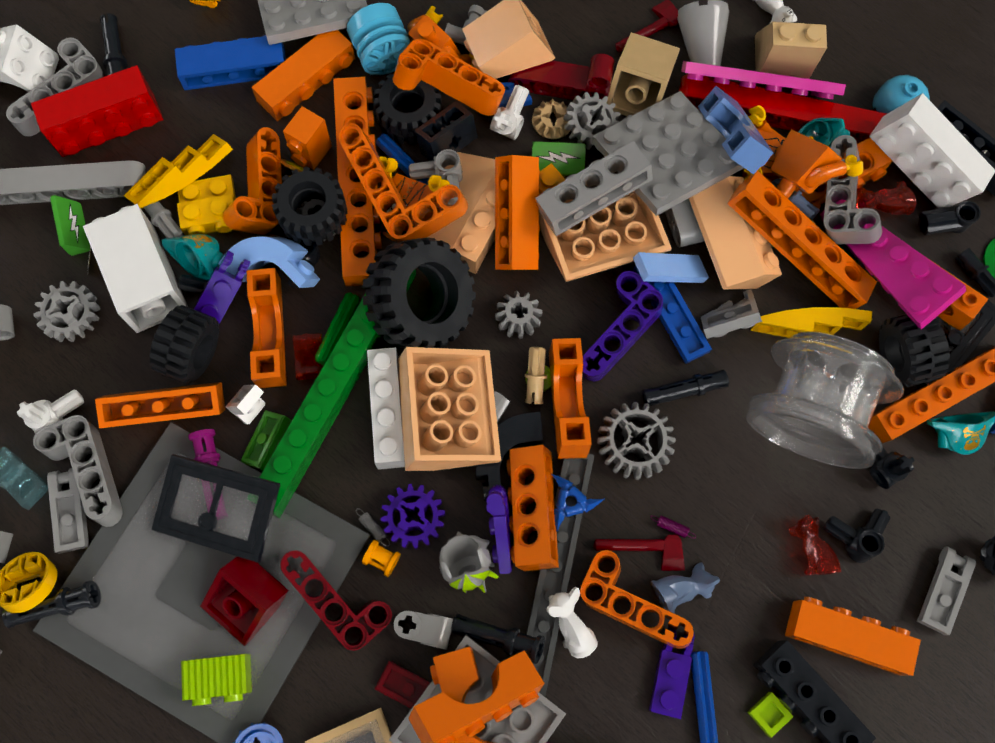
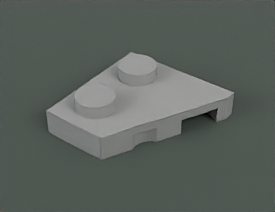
(731, 317)

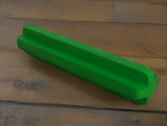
(337, 327)

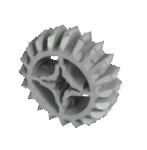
(630, 431)

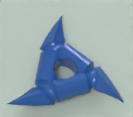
(563, 509)

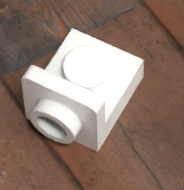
(246, 403)

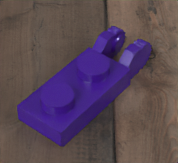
(221, 288)
(499, 526)
(671, 680)

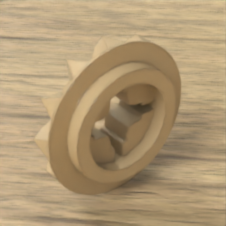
(543, 124)

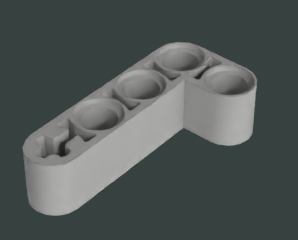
(79, 69)
(845, 213)
(85, 473)

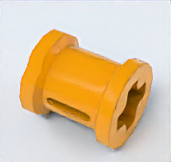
(381, 558)

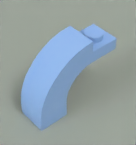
(278, 250)

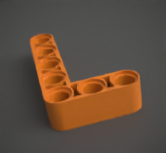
(388, 194)

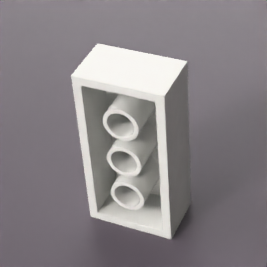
(932, 152)

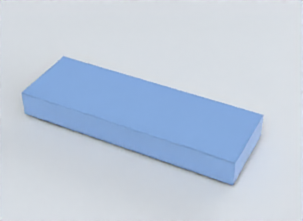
(670, 267)

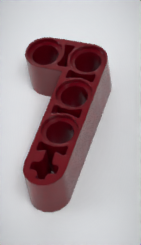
(568, 79)
(329, 595)

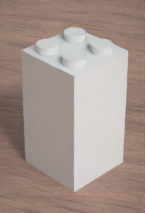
(134, 267)

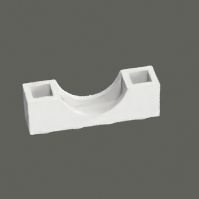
(385, 408)

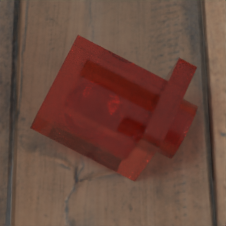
(305, 350)

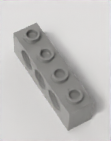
(587, 201)

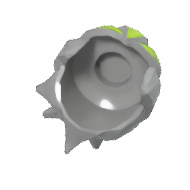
(466, 562)

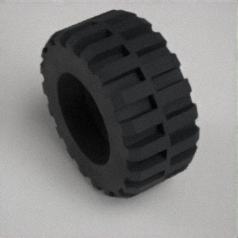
(450, 293)

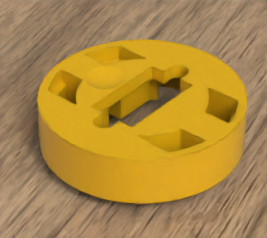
(22, 569)

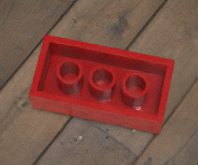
(97, 111)

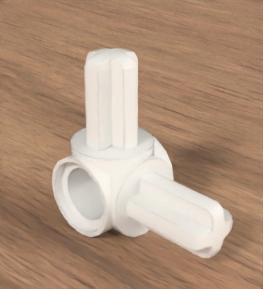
(508, 120)
(45, 413)

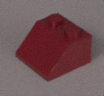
(243, 598)

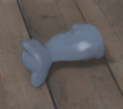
(679, 589)

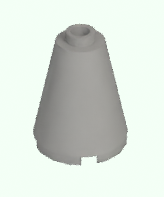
(704, 30)

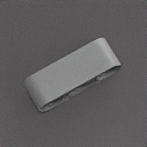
(684, 224)

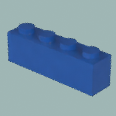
(227, 62)

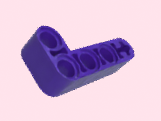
(617, 331)

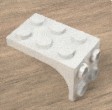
(24, 58)

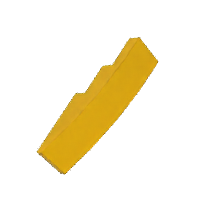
(172, 176)
(812, 319)

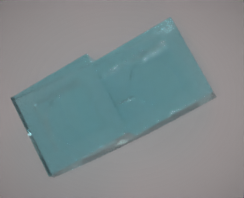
(20, 480)

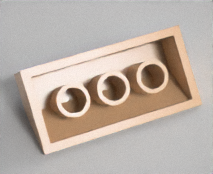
(736, 249)

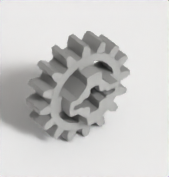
(581, 112)
(79, 313)

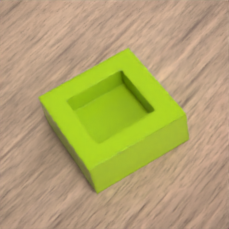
(770, 714)

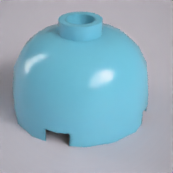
(898, 92)

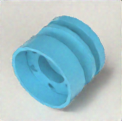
(378, 37)

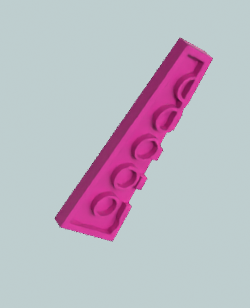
(773, 82)
(910, 277)

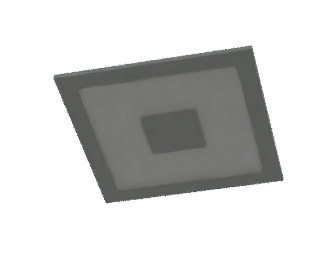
(155, 593)

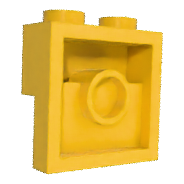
(203, 205)

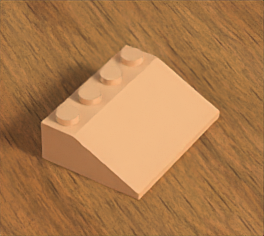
(475, 230)
(606, 238)
(447, 408)

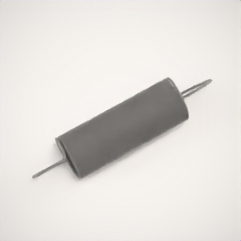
(372, 527)

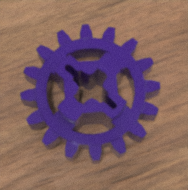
(420, 505)

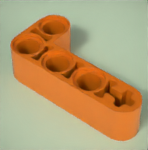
(448, 74)
(262, 176)
(638, 608)

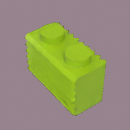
(216, 677)

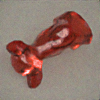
(892, 201)
(819, 554)

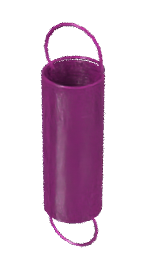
(673, 526)

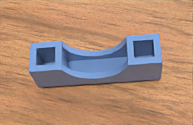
(743, 140)

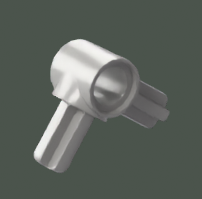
(437, 167)

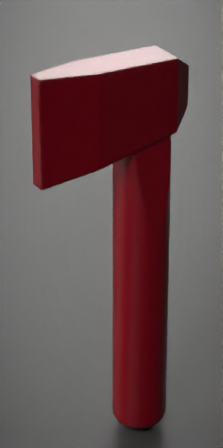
(668, 17)
(670, 546)

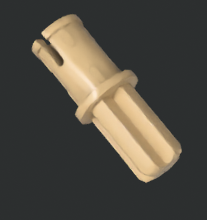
(535, 375)

